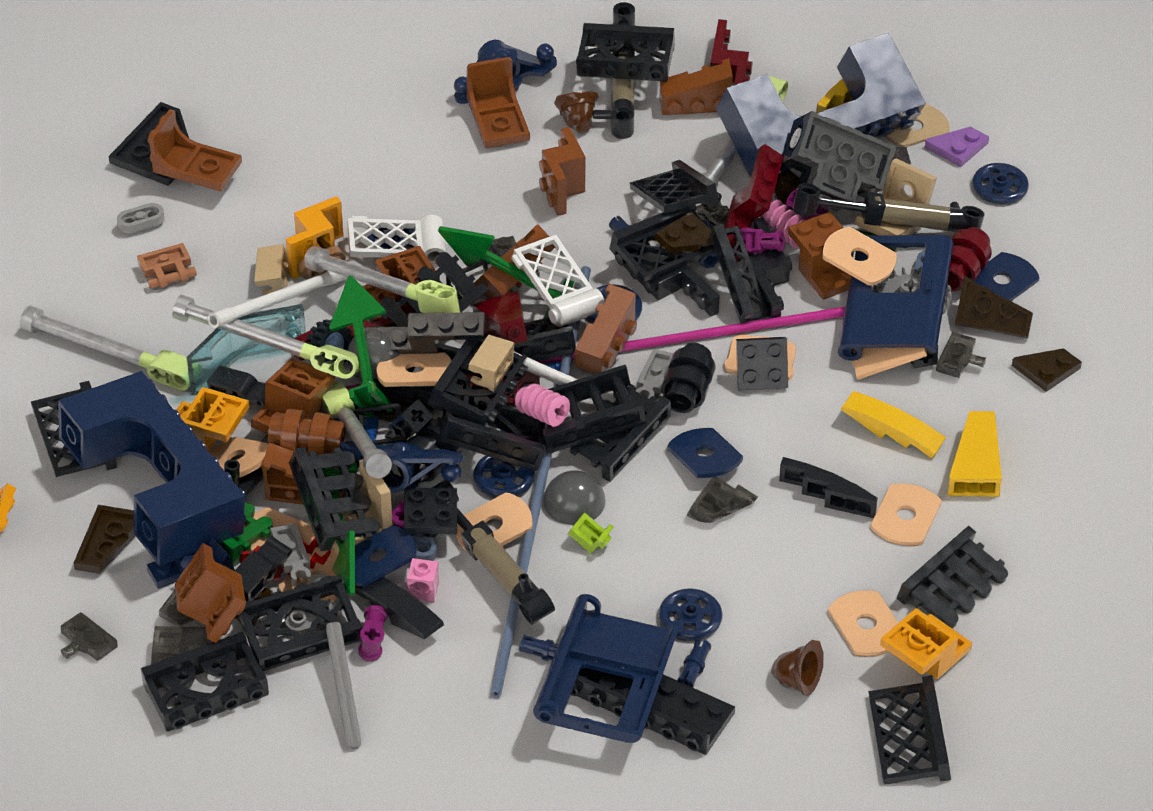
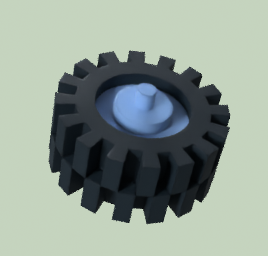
(324, 336)

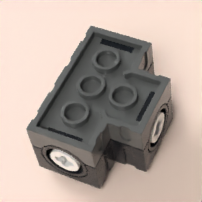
(837, 157)

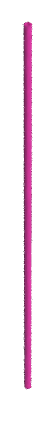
(715, 332)

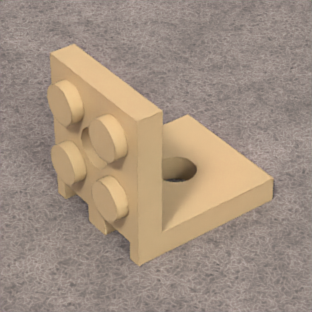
(899, 176)
(381, 503)

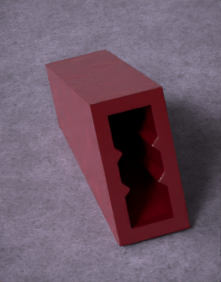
(504, 317)

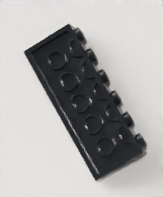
(676, 713)

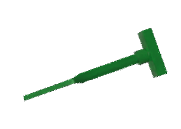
(474, 246)
(353, 309)
(345, 560)

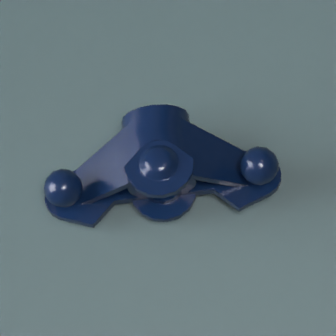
(523, 64)
(408, 457)

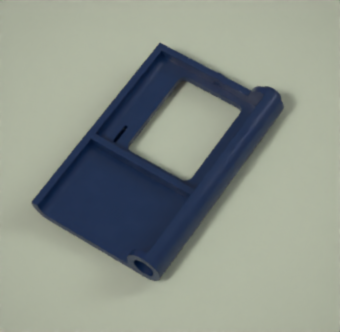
(898, 318)
(610, 647)

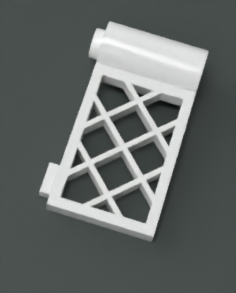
(425, 233)
(570, 306)

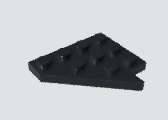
(135, 150)

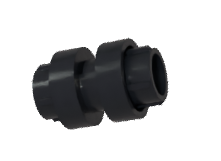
(688, 377)
(428, 439)

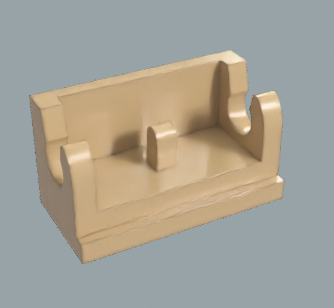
(271, 268)
(492, 361)

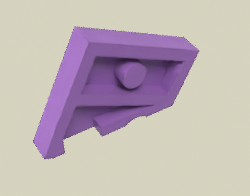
(958, 145)

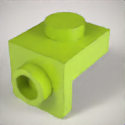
(590, 533)

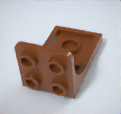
(494, 102)
(188, 160)

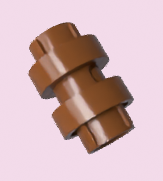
(295, 431)

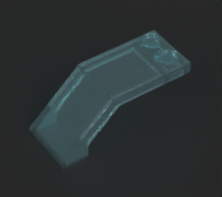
(225, 347)

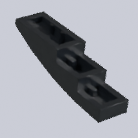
(837, 491)
(402, 607)

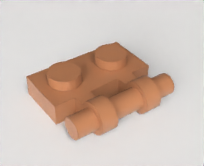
(163, 261)

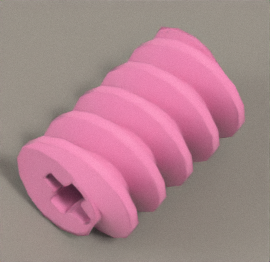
(780, 218)
(542, 404)

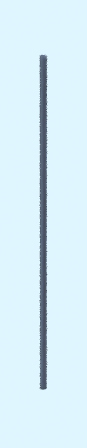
(529, 536)

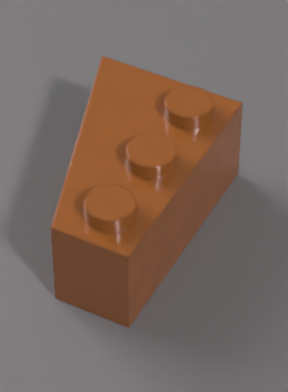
(695, 91)
(499, 282)
(608, 332)
(278, 477)

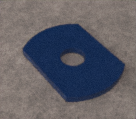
(1019, 270)
(719, 463)
(399, 551)

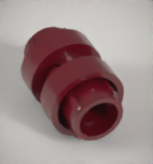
(969, 256)

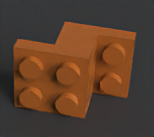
(562, 171)
(810, 238)
(400, 265)
(294, 387)
(210, 593)

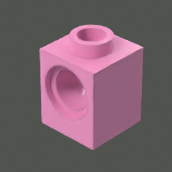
(423, 579)

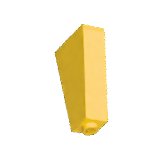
(977, 460)

